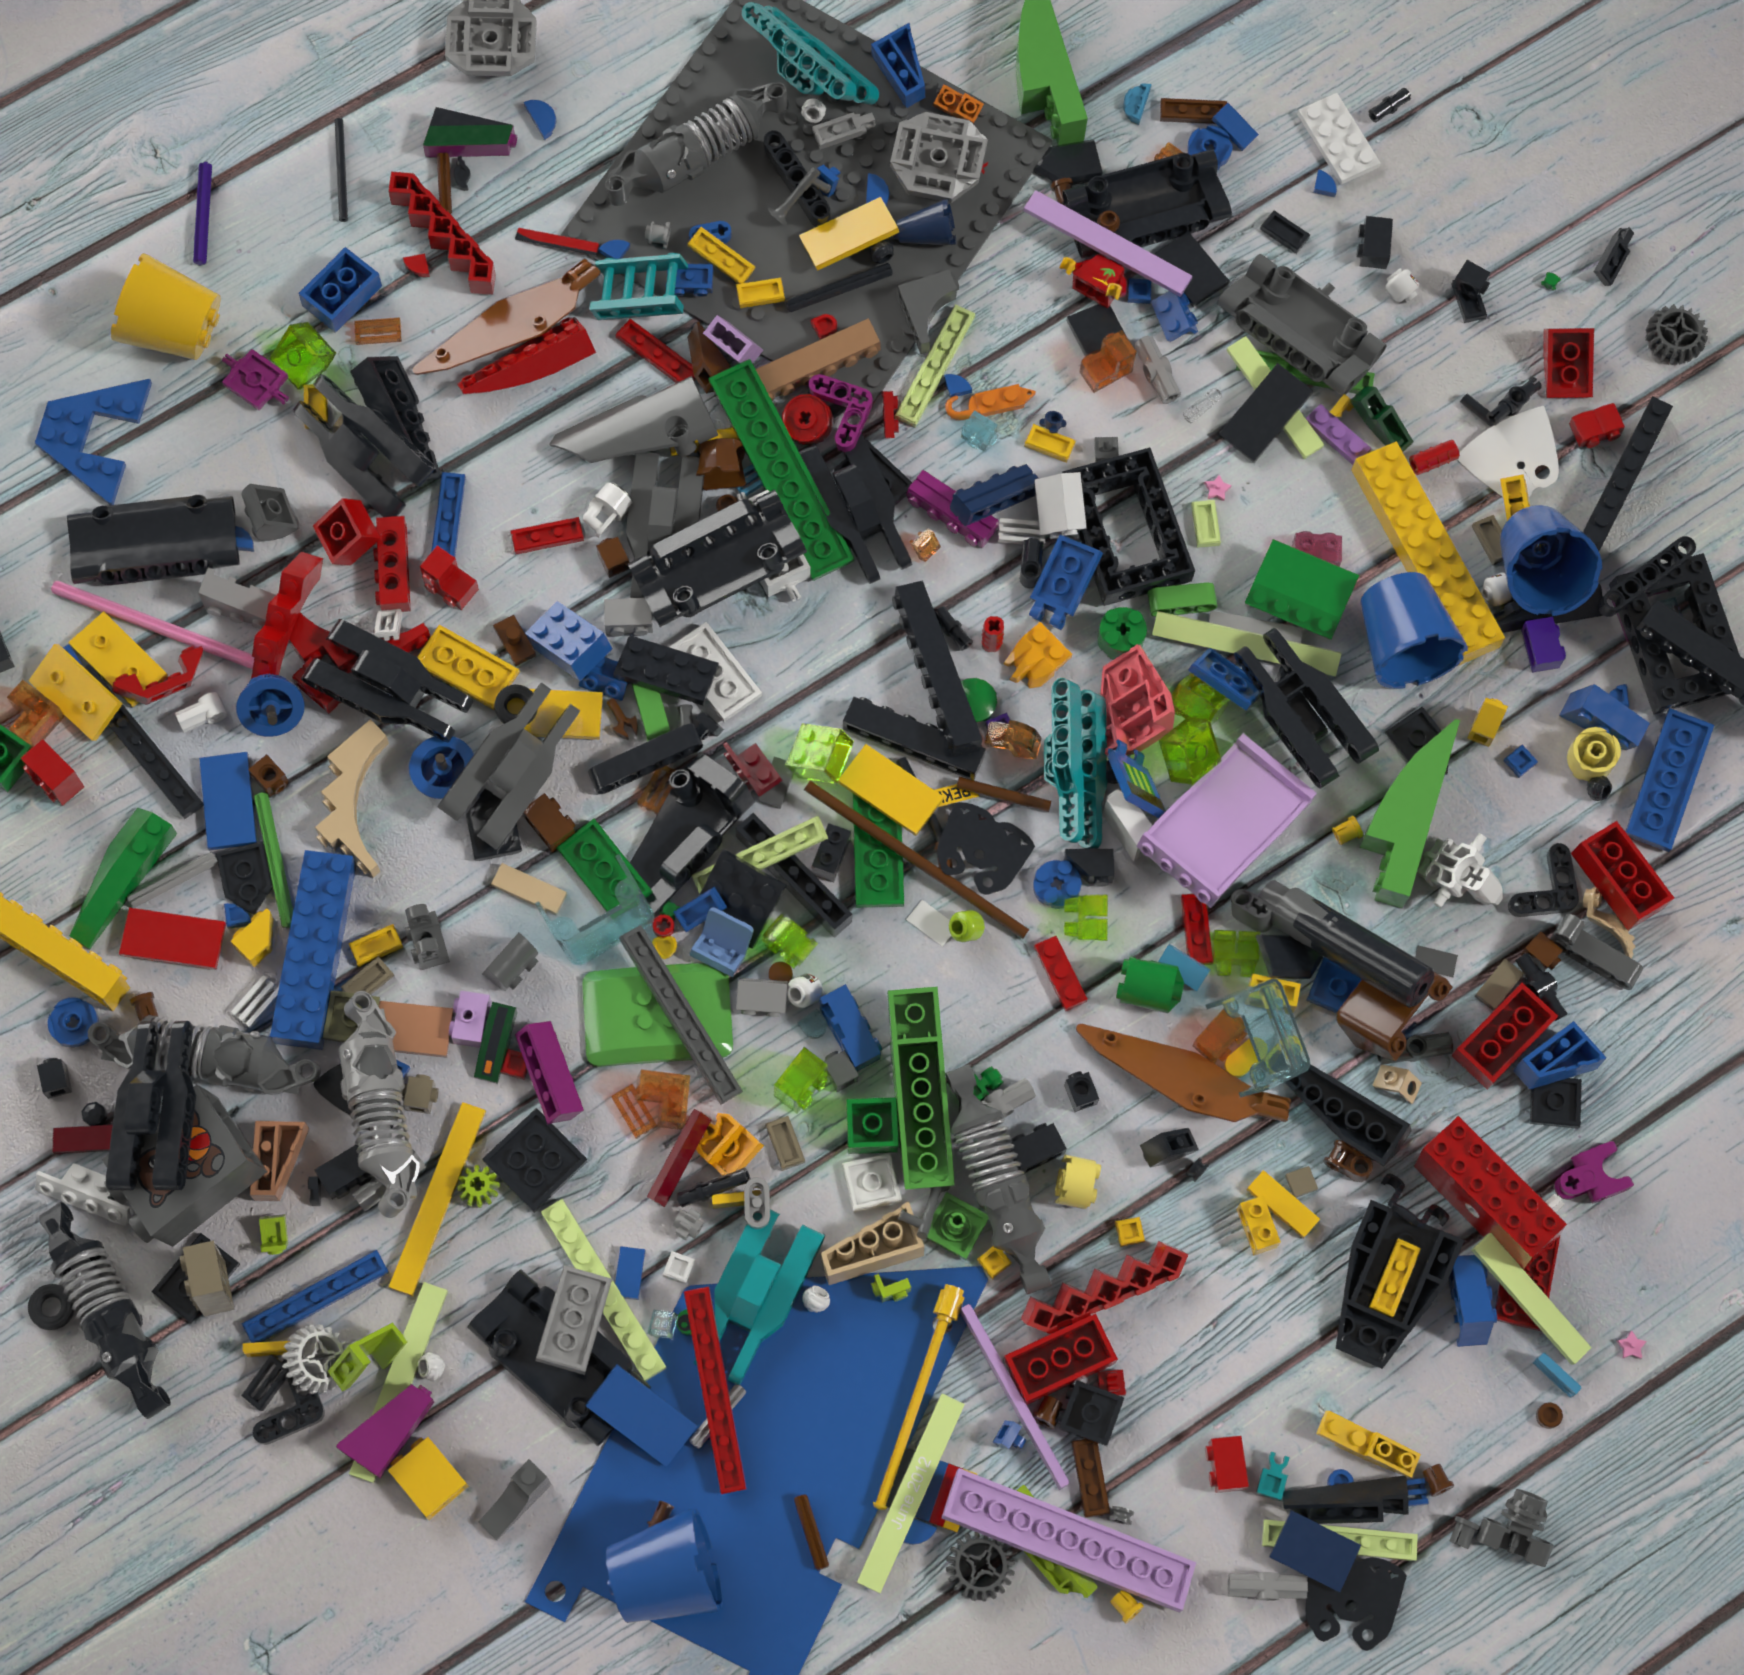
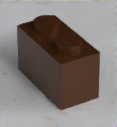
(548, 821)

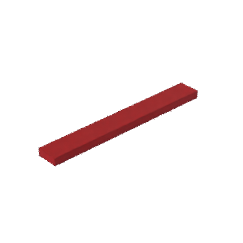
(715, 1390)

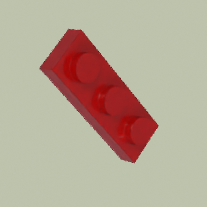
(1060, 973)

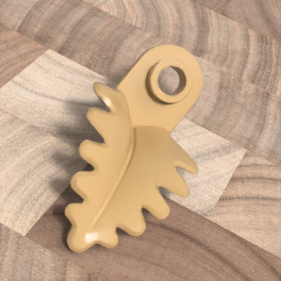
(1610, 922)

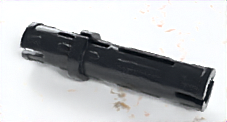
(703, 1191)

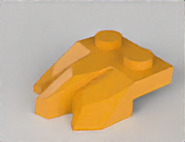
(1037, 656)
(728, 1145)

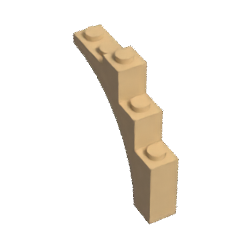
(350, 763)

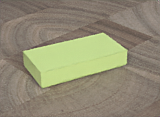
(1205, 523)

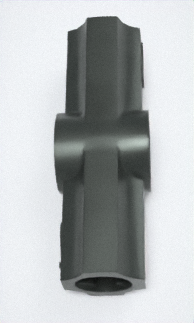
(1429, 1046)

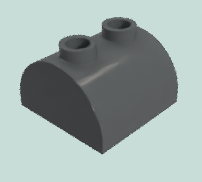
(268, 512)
(511, 962)

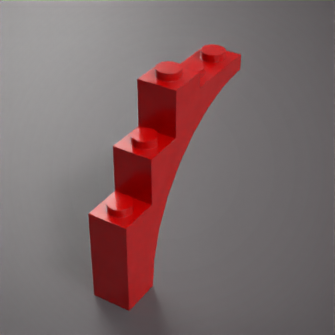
(282, 613)
(310, 642)

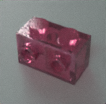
(1323, 546)

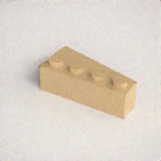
(873, 1248)

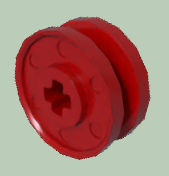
(820, 419)

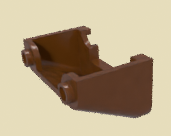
(1376, 1020)

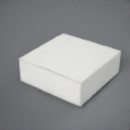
(679, 1267)

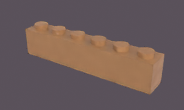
(821, 357)

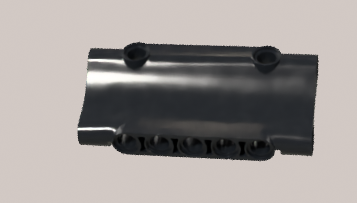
(152, 540)
(717, 558)
(518, 1321)

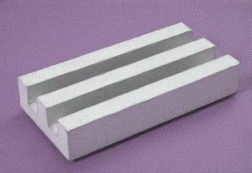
(1019, 531)
(395, 632)
(250, 995)

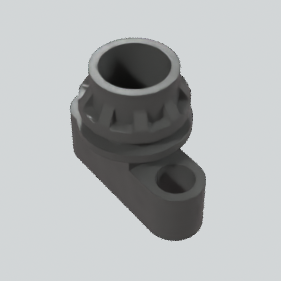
(1524, 1515)

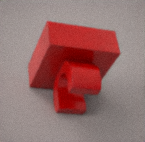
(1112, 1381)

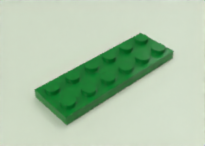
(877, 868)

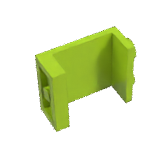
(381, 1344)

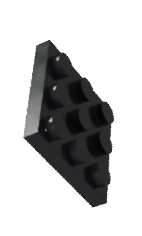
(745, 891)
(535, 1160)

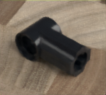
(1031, 562)

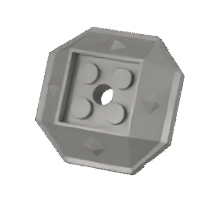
(481, 21)
(942, 137)

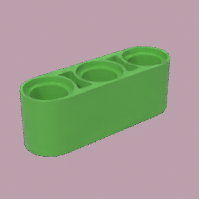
(1183, 599)
(651, 712)

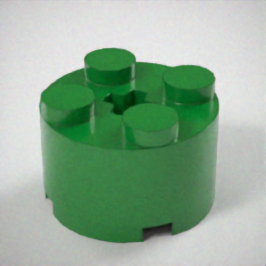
(1119, 621)

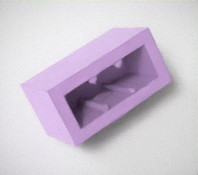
(470, 1019)

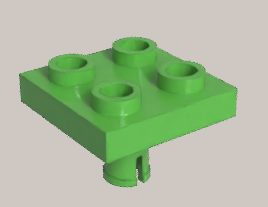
(956, 1226)

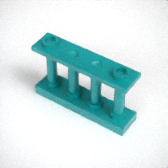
(646, 305)

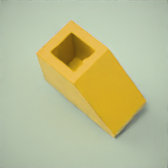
(1487, 721)
(255, 939)

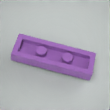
(1337, 434)

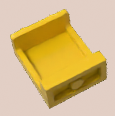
(427, 1477)

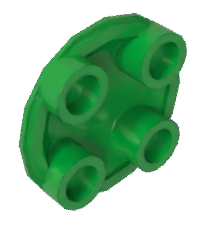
(980, 697)

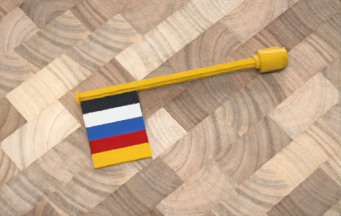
(937, 1493)

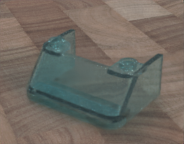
(603, 932)
(1271, 1032)

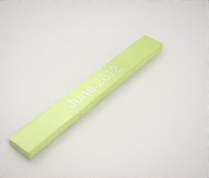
(910, 1493)

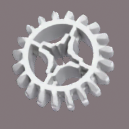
(314, 1339)

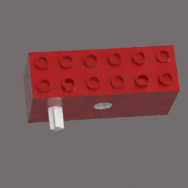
(1490, 1193)

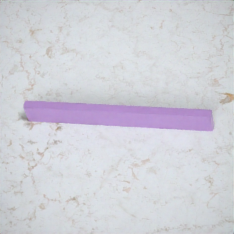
(1108, 243)
(1014, 1397)

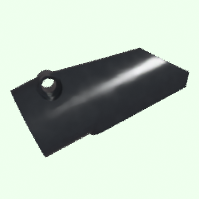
(689, 826)

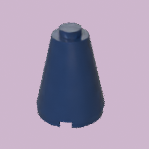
(928, 226)

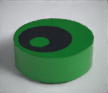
(683, 1323)

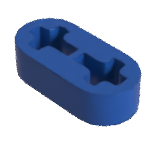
(713, 228)

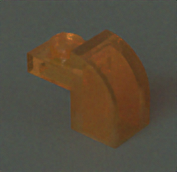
(1016, 736)

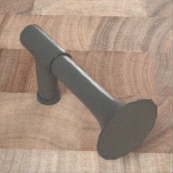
(810, 179)
(925, 1222)

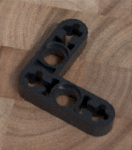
(1553, 896)
(303, 1404)

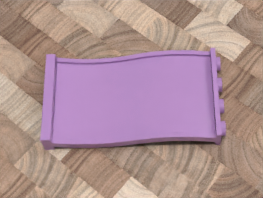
(1226, 820)

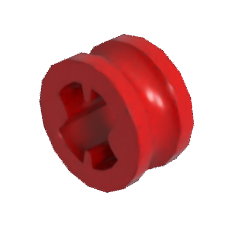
(658, 921)

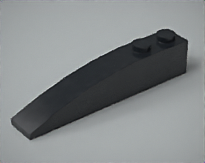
(389, 390)
(1351, 1115)

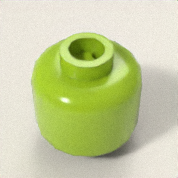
(966, 926)

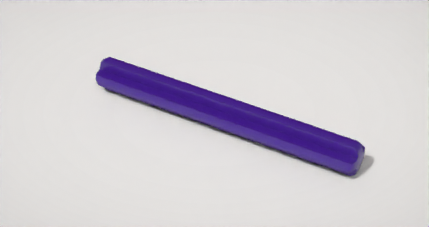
(202, 213)

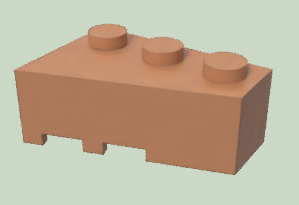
(277, 1148)

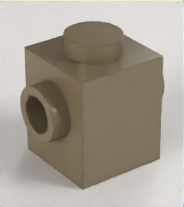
(420, 1094)

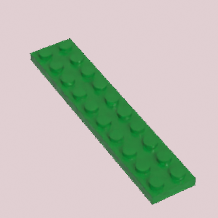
(780, 465)

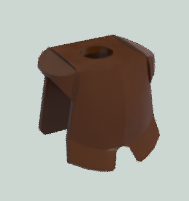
(721, 463)

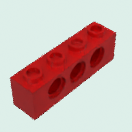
(398, 598)

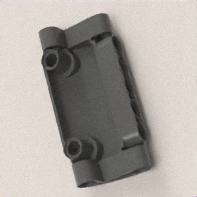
(1302, 325)

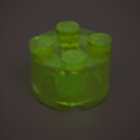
(789, 940)

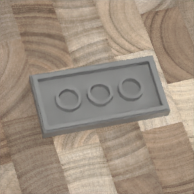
(573, 1320)

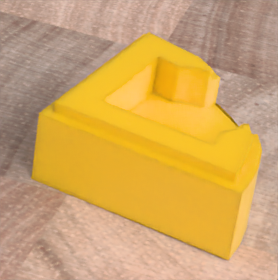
(1343, 404)

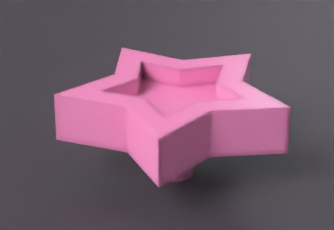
(1217, 488)
(1631, 1346)

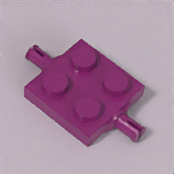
(255, 379)

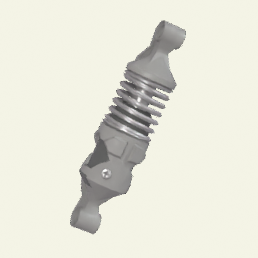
(374, 1094)

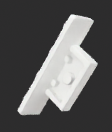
(84, 1190)

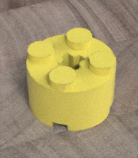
(1593, 754)
(1077, 1182)

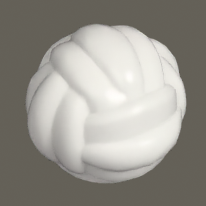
(813, 110)
(816, 1299)
(431, 1366)

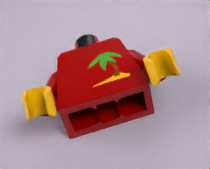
(1097, 278)

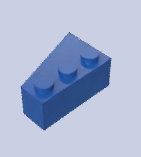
(900, 65)
(1597, 708)
(850, 1027)
(1560, 1058)
(1472, 1301)

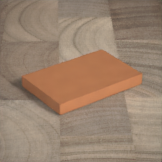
(419, 1028)

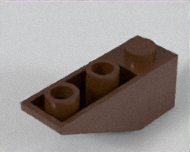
(705, 357)

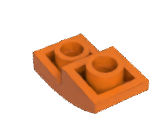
(957, 104)

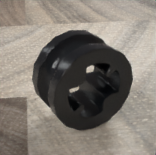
(1197, 1169)

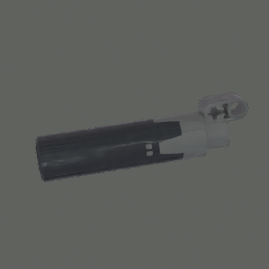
(1336, 939)

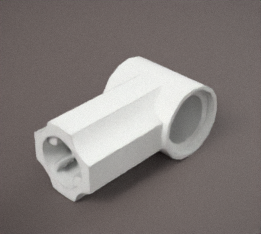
(207, 710)

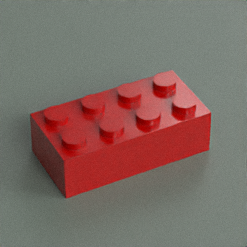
(1622, 875)
(1504, 1036)
(1060, 1359)

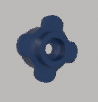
(1053, 421)

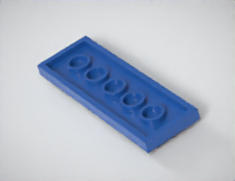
(1669, 780)

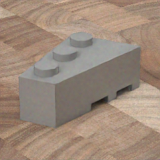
(233, 600)

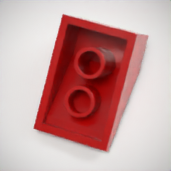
(1568, 362)

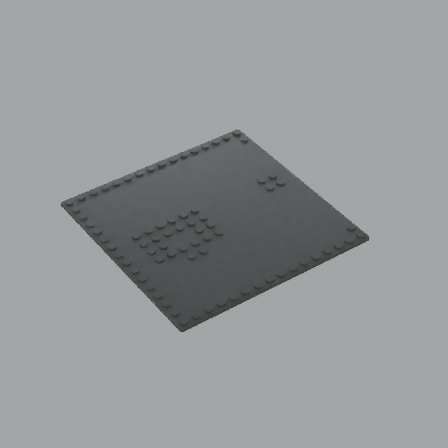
(747, 185)

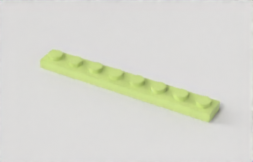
(615, 1309)

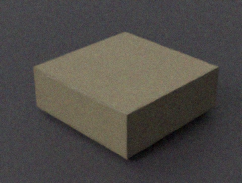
(1301, 1182)

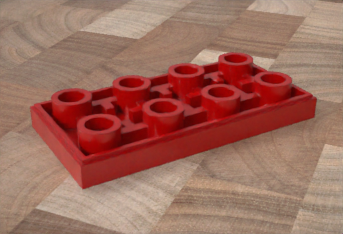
(172, 938)
(1541, 1272)

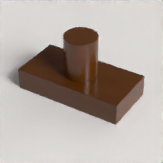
(514, 640)

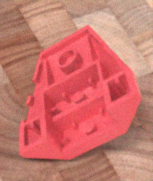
(1136, 702)

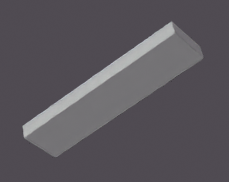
(1257, 626)

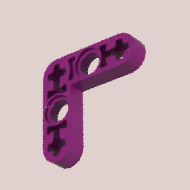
(852, 407)

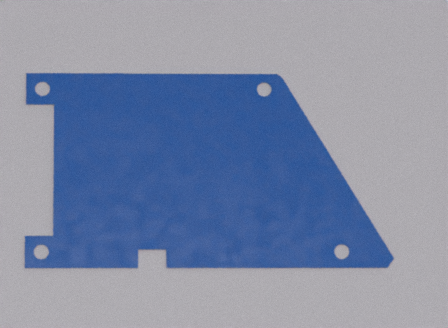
(813, 1422)

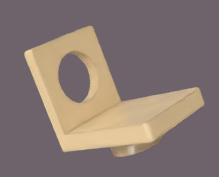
(1397, 1081)

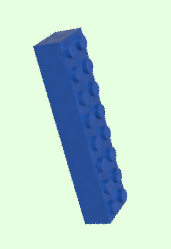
(313, 949)

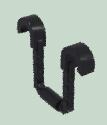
(1434, 1210)

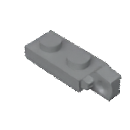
(842, 129)

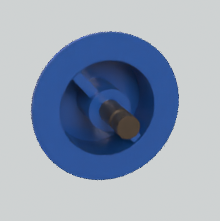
(270, 705)
(438, 764)

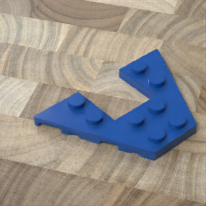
(68, 425)

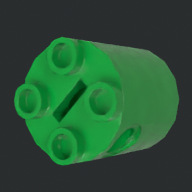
(1150, 985)

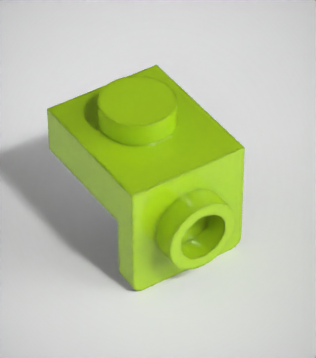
(273, 1234)
(895, 1291)

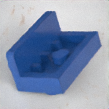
(695, 279)
(1174, 315)
(601, 680)

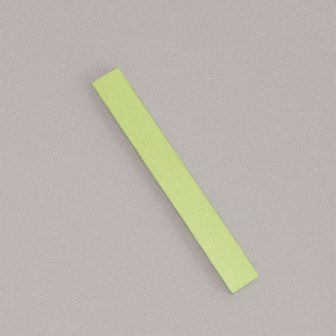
(1233, 639)
(406, 1362)

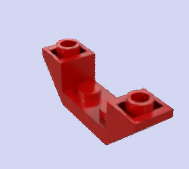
(131, 688)

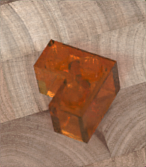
(1110, 364)
(38, 714)
(669, 1091)

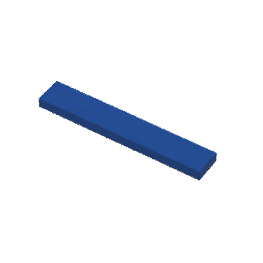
(315, 1298)

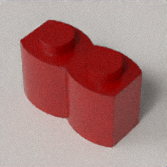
(1597, 425)

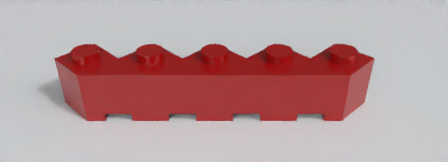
(443, 231)
(1105, 1290)

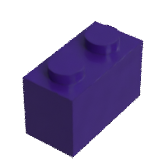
(1543, 644)

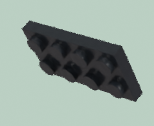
(666, 670)

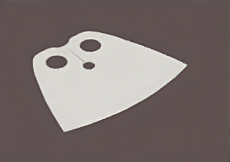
(1518, 438)

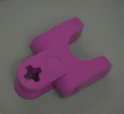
(1590, 1177)

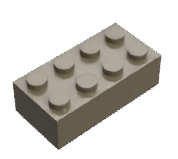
(207, 1278)

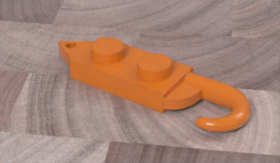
(992, 402)

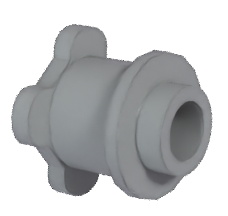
(658, 233)

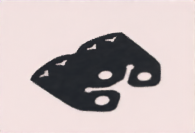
(985, 835)
(1372, 1593)

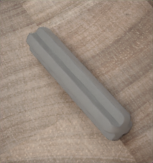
(702, 1432)

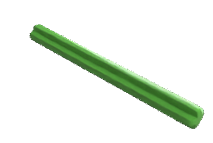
(274, 859)

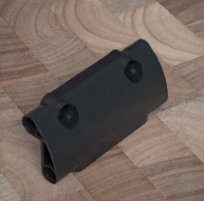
(1154, 199)

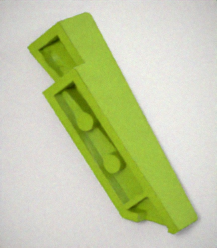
(1060, 1577)

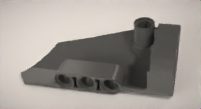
(641, 425)

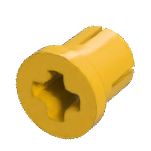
(1347, 831)
(1126, 1605)

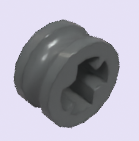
(1121, 1515)

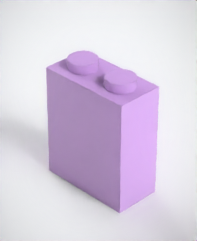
(732, 340)

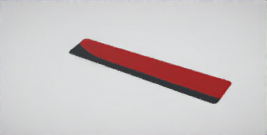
(557, 241)

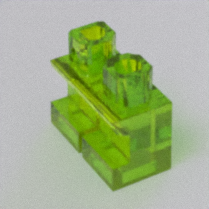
(1085, 906)
(1244, 955)

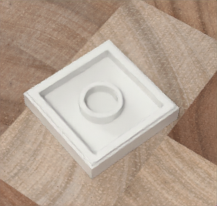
(871, 1182)

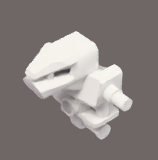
(1460, 870)

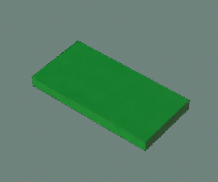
(594, 861)

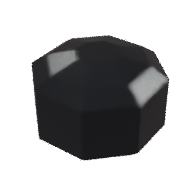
(94, 1114)

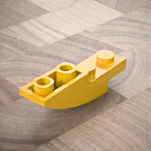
(1368, 1445)

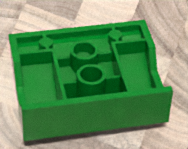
(1301, 589)

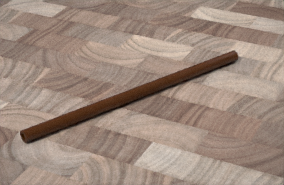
(916, 859)

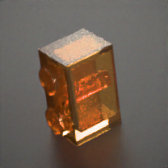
(1220, 1036)

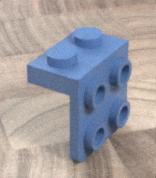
(722, 942)

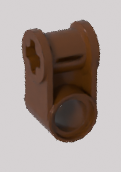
(1347, 1160)

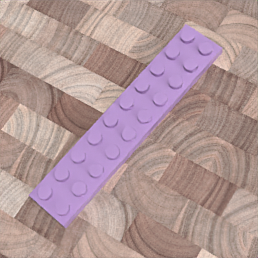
(1069, 1540)

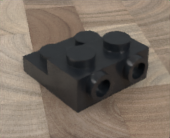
(1090, 1412)

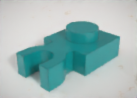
(1272, 1480)

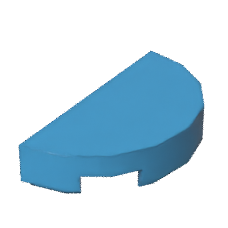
(1135, 102)

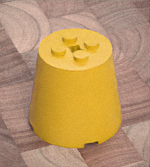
(165, 310)

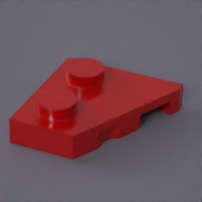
(890, 404)

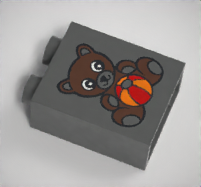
(217, 1171)

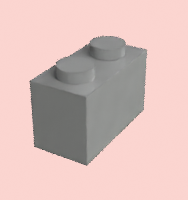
(627, 617)
(761, 995)

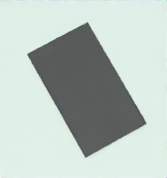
(1442, 962)

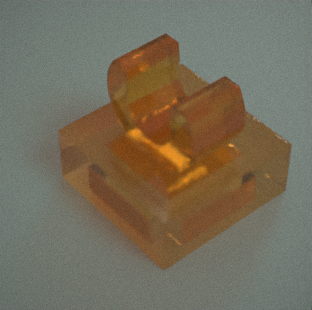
(925, 544)

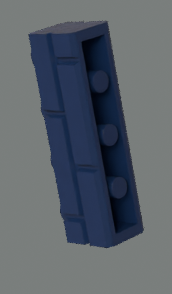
(994, 494)

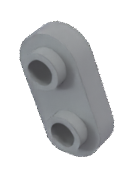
(757, 1204)

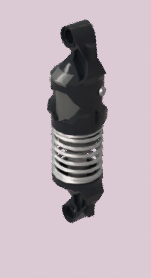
(106, 1313)

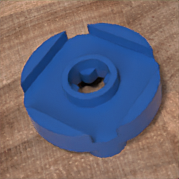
(1214, 136)
(1045, 877)
(61, 1016)

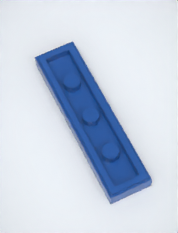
(449, 512)

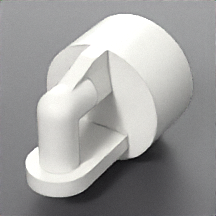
(611, 501)

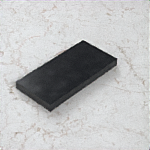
(1266, 412)

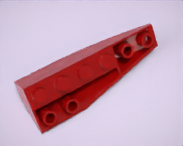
(533, 359)

